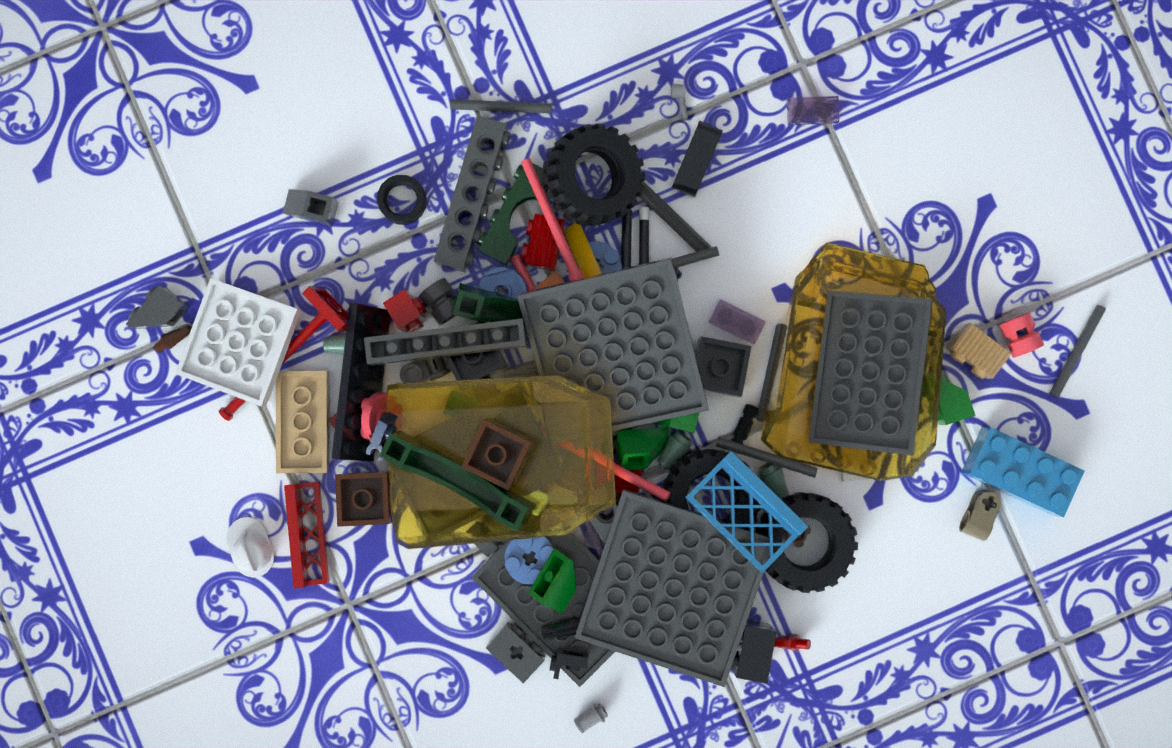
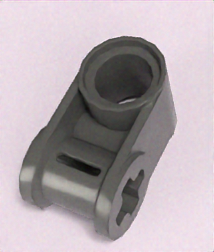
(426, 369)

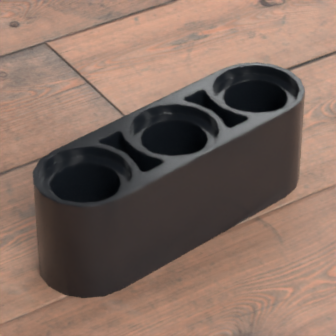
(697, 159)

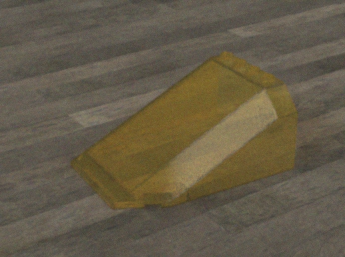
(794, 378)
(564, 476)

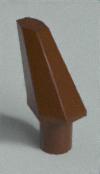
(172, 338)

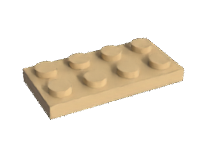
(302, 422)

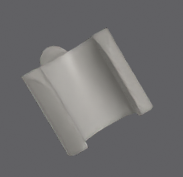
(679, 91)

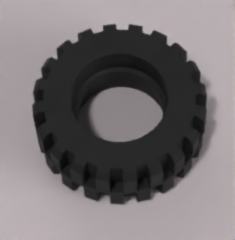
(621, 161)
(699, 464)
(839, 550)

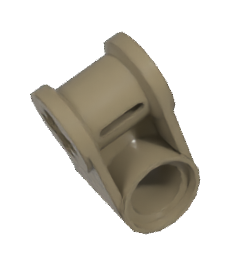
(979, 517)

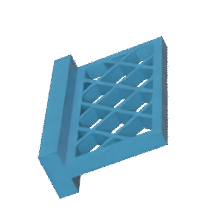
(762, 495)

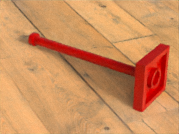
(327, 309)

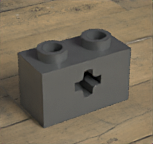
(519, 665)

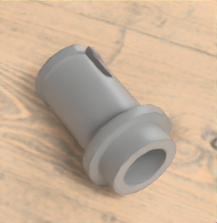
(591, 717)

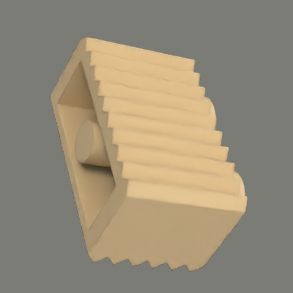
(978, 352)

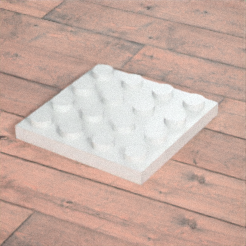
(238, 342)

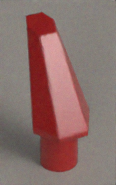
(792, 642)

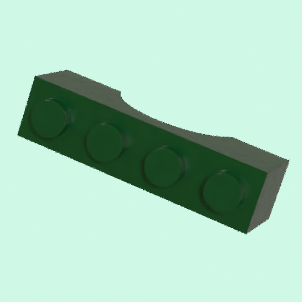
(499, 242)

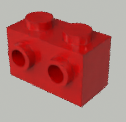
(406, 311)

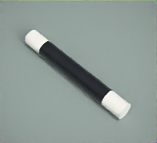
(643, 235)

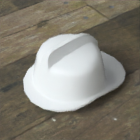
(250, 547)

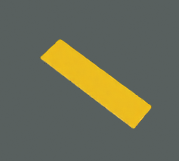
(582, 250)

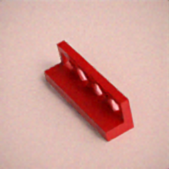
(297, 538)

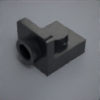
(572, 659)

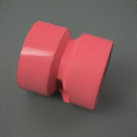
(1024, 343)

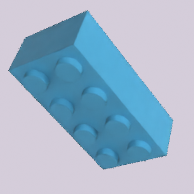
(1022, 471)

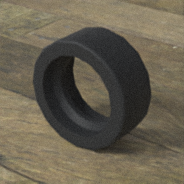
(395, 181)

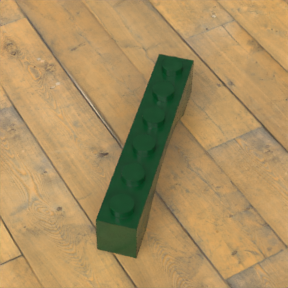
(485, 305)
(430, 463)

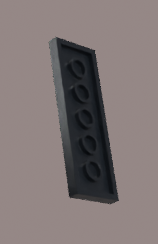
(358, 381)

